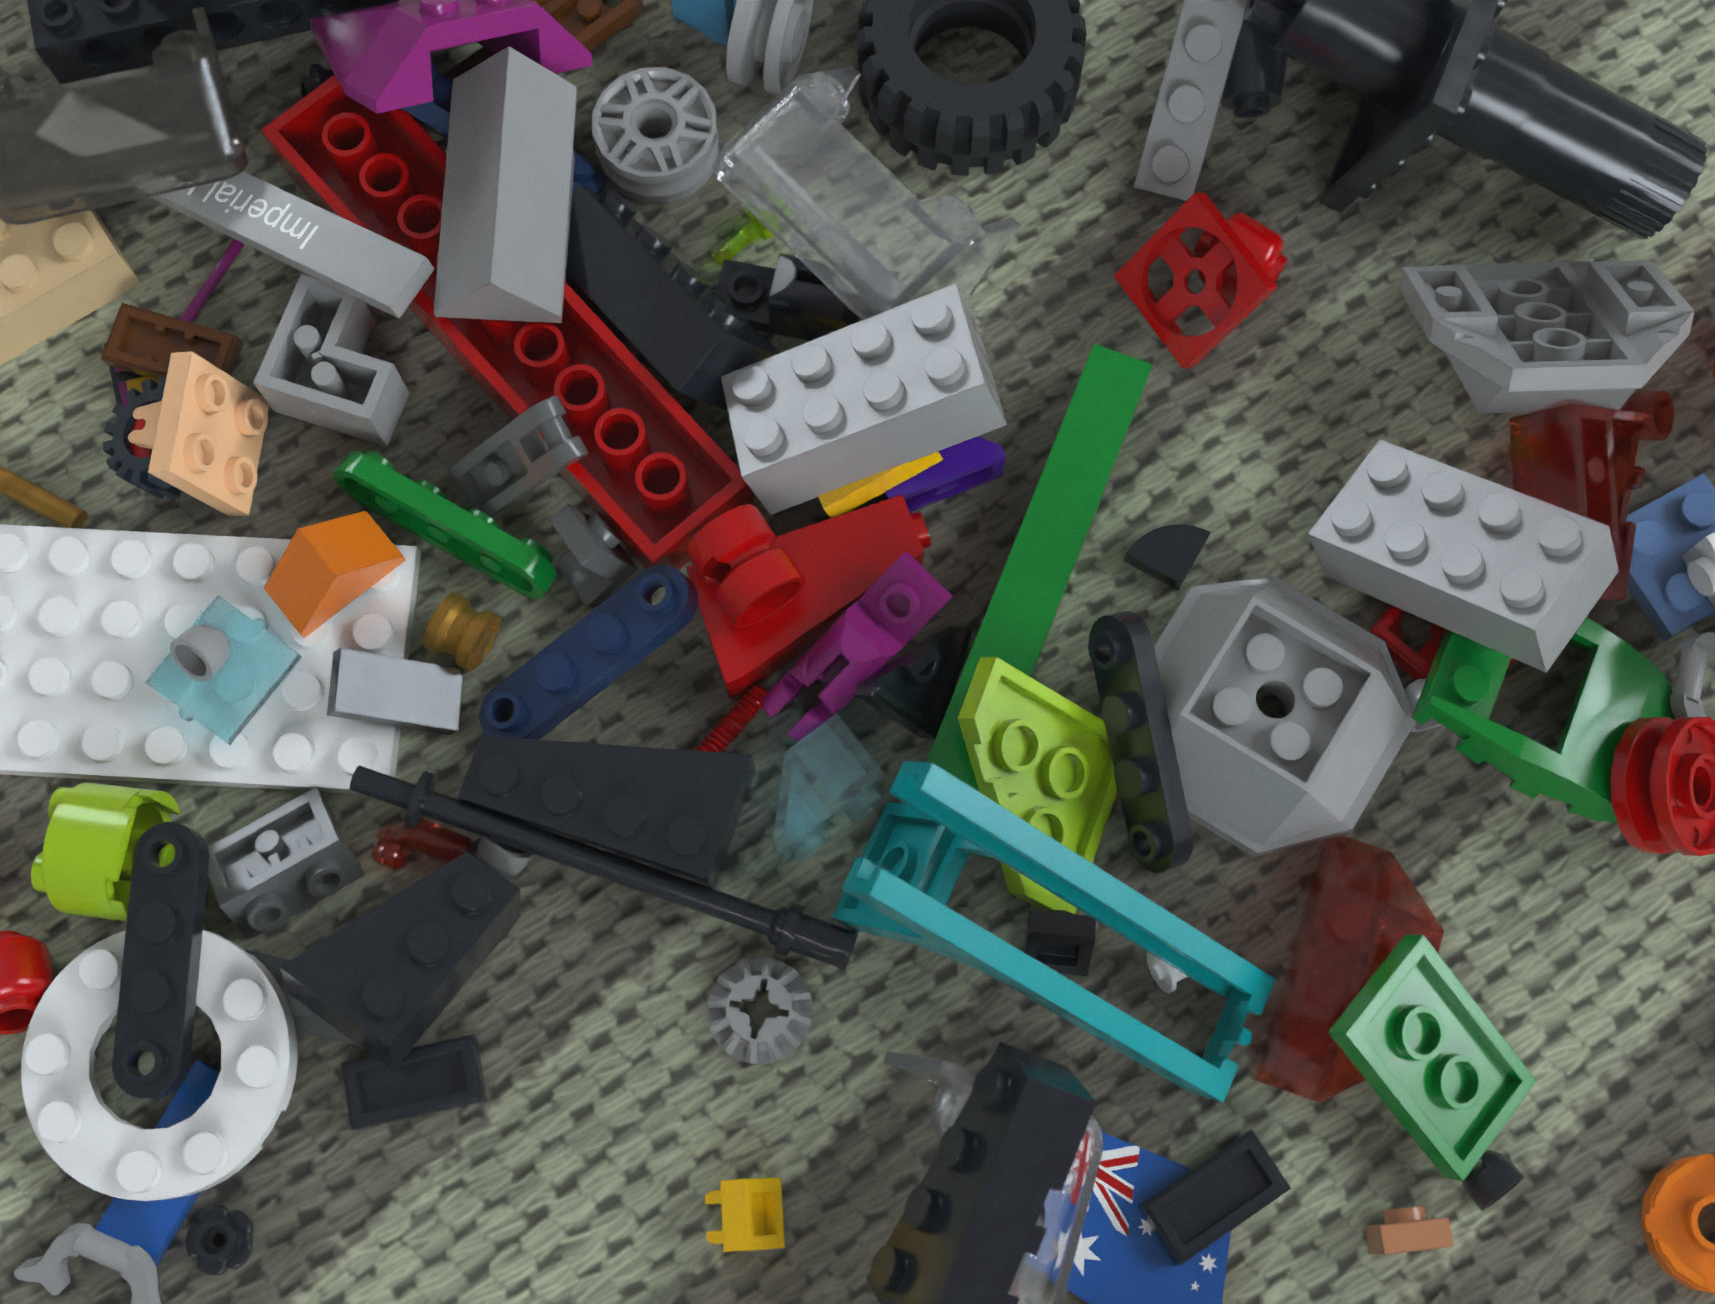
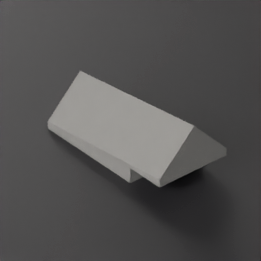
(507, 193)

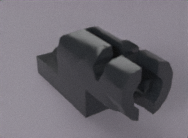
(783, 299)

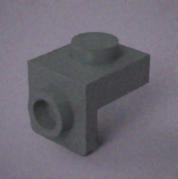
(595, 557)

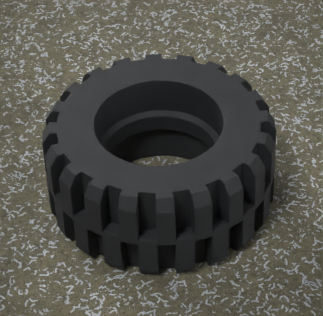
(970, 121)

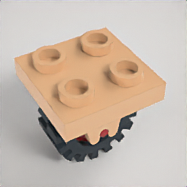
(191, 435)

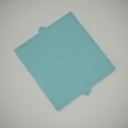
(241, 687)

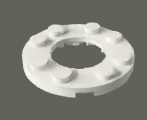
(196, 1153)

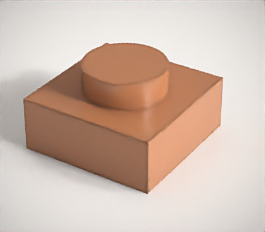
(1407, 1231)

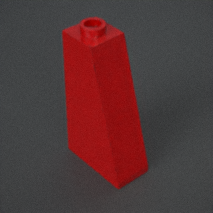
(839, 566)

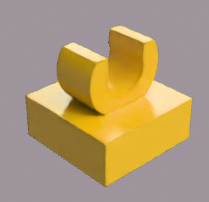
(749, 1214)

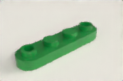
(460, 533)

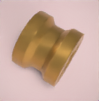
(462, 631)

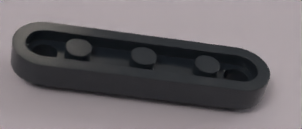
(1140, 741)
(161, 961)

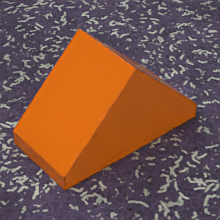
(330, 568)

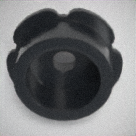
(237, 1246)

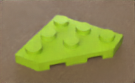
(1040, 763)

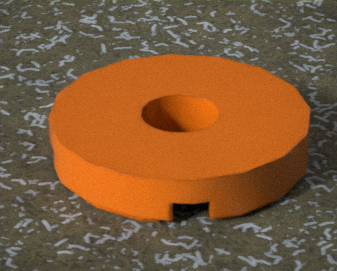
(1671, 1221)

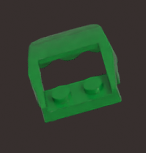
(1611, 696)

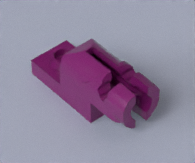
(860, 642)

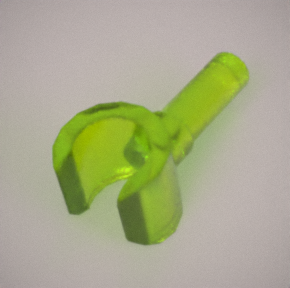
(747, 235)

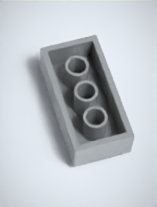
(862, 400)
(1465, 553)

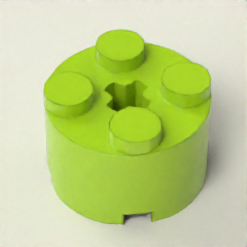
(93, 845)

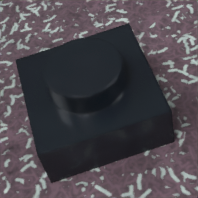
(1060, 940)

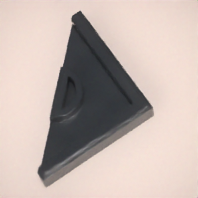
(920, 683)

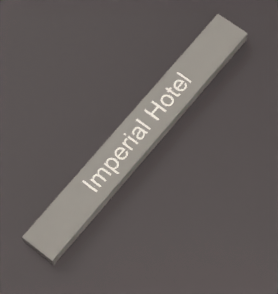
(307, 239)

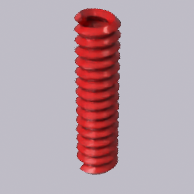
(734, 721)

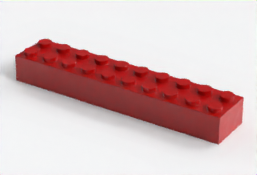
(646, 457)

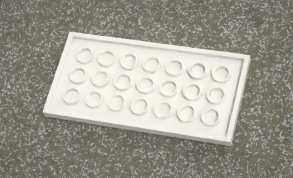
(97, 616)

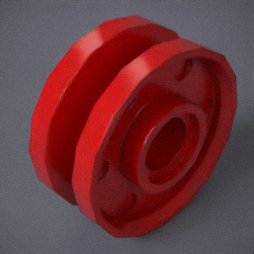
(1666, 785)

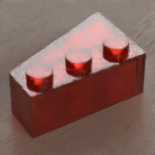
(1586, 465)

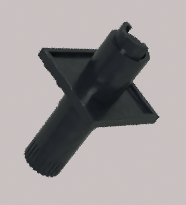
(1489, 92)

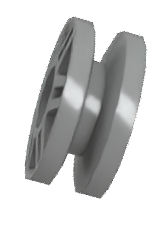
(768, 35)
(647, 104)

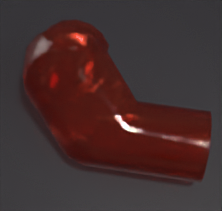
(427, 838)

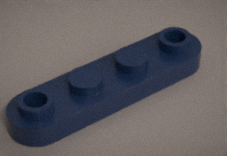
(590, 655)

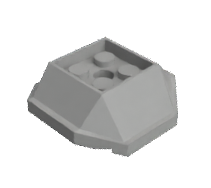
(1549, 329)
(1288, 777)

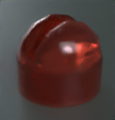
(1657, 404)

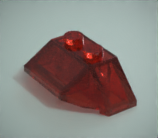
(1348, 928)

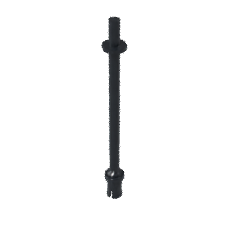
(785, 927)

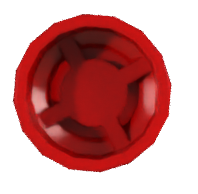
(740, 558)

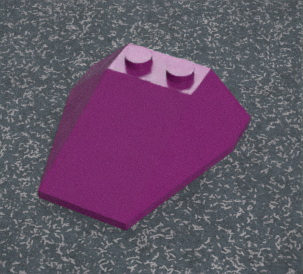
(386, 48)

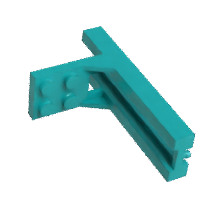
(916, 860)

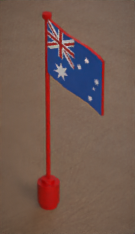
(1118, 1250)

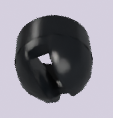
(1492, 1182)

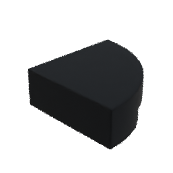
(1168, 552)

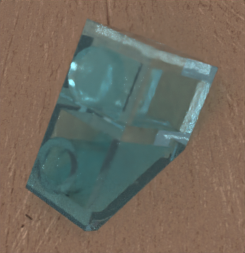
(821, 784)

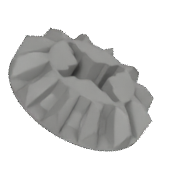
(778, 1035)

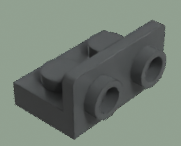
(281, 864)

